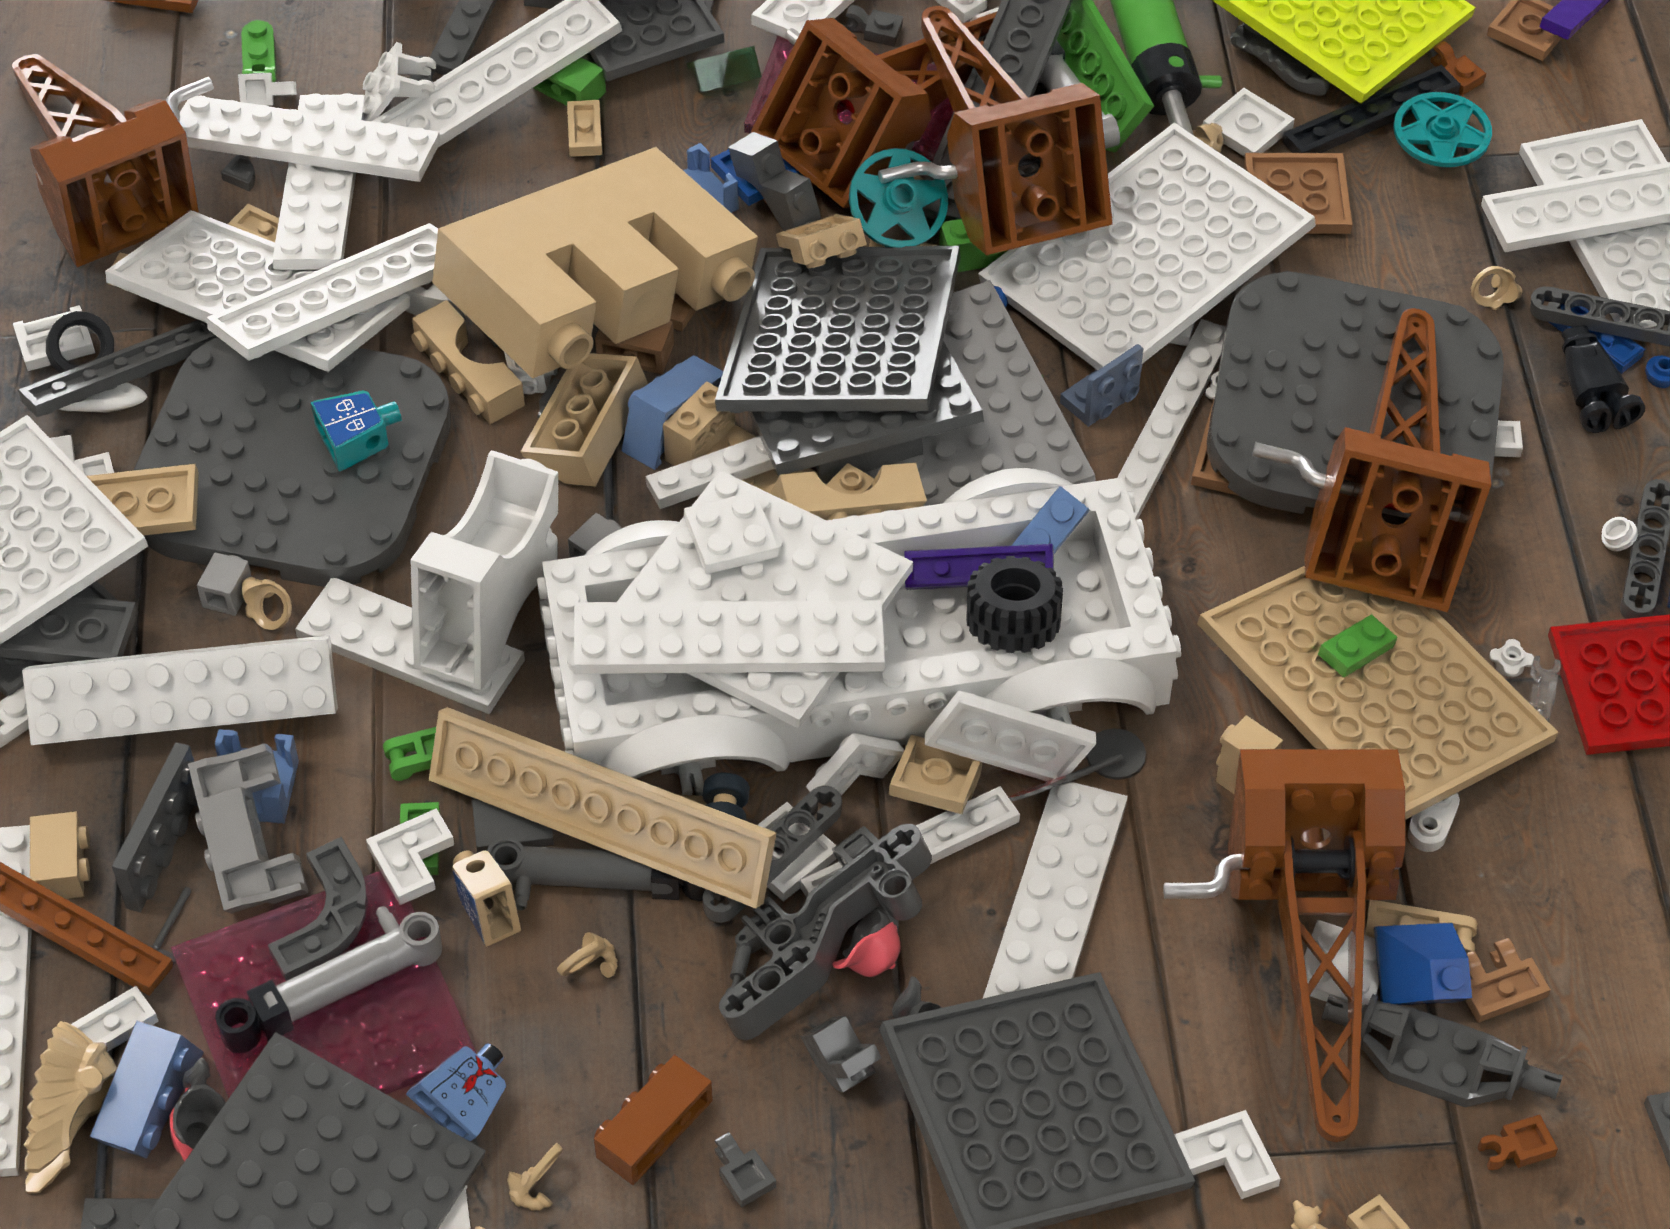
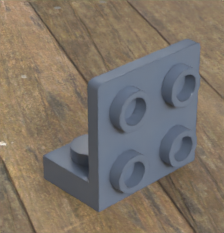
(1105, 388)

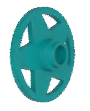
(1442, 129)
(897, 201)

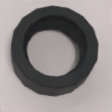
(80, 319)

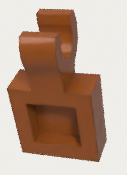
(1462, 69)

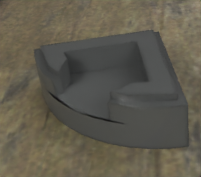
(239, 172)

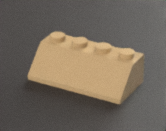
(585, 418)

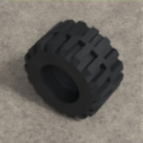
(1014, 604)

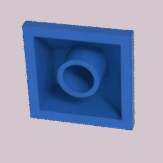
(1421, 964)

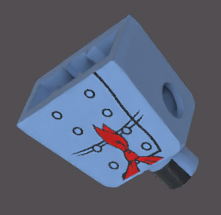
(462, 1090)

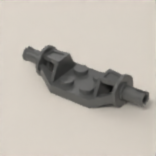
(1442, 1055)

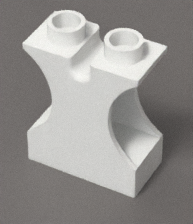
(482, 571)

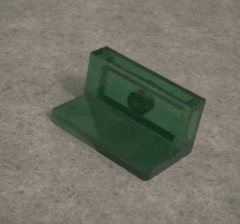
(725, 69)

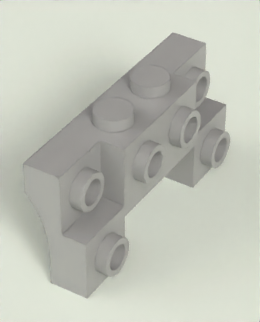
(234, 832)

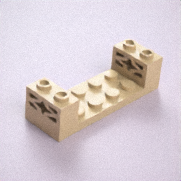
(700, 430)

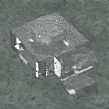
(1543, 695)

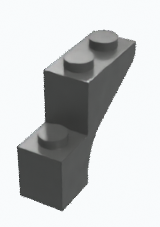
(785, 192)

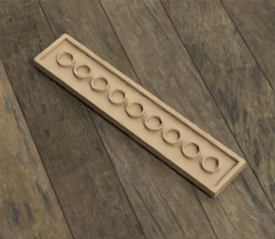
(603, 807)

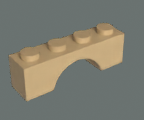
(488, 387)
(892, 489)

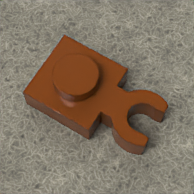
(1522, 1140)

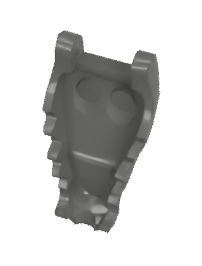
(1281, 62)

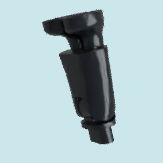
(1594, 377)

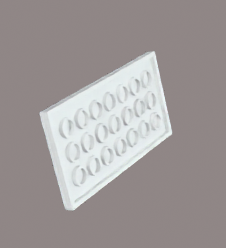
(1621, 264)
(212, 266)

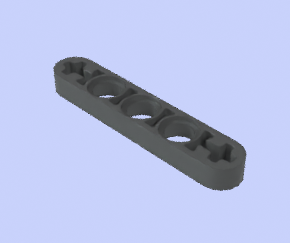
(1595, 318)
(1645, 563)
(790, 844)

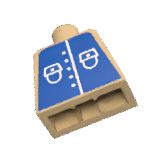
(481, 878)

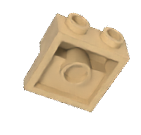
(823, 238)
(935, 777)

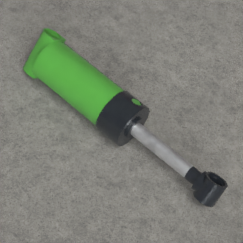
(1161, 57)

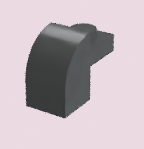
(840, 1053)

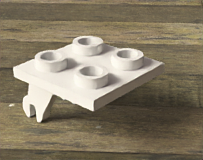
(386, 84)

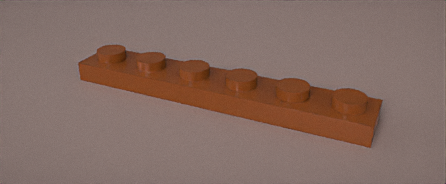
(81, 932)

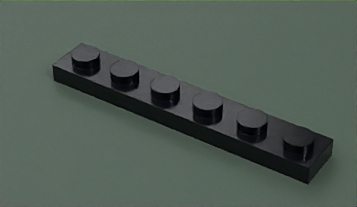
(1363, 118)

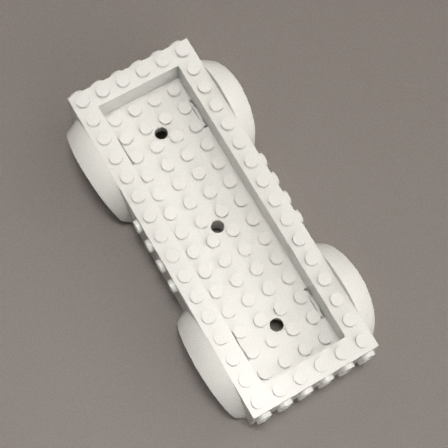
(1108, 647)

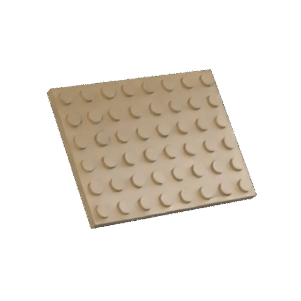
(1423, 696)

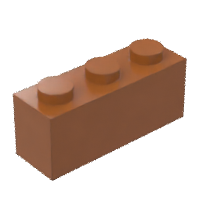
(652, 1119)

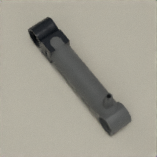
(582, 869)

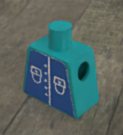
(353, 426)

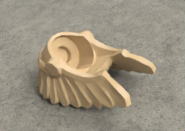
(67, 1093)

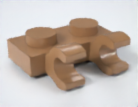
(1505, 989)

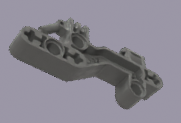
(808, 941)

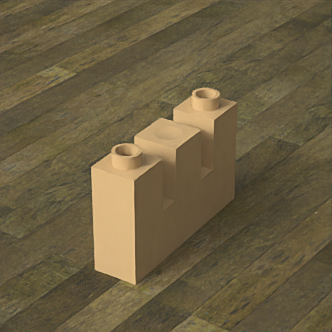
(590, 254)

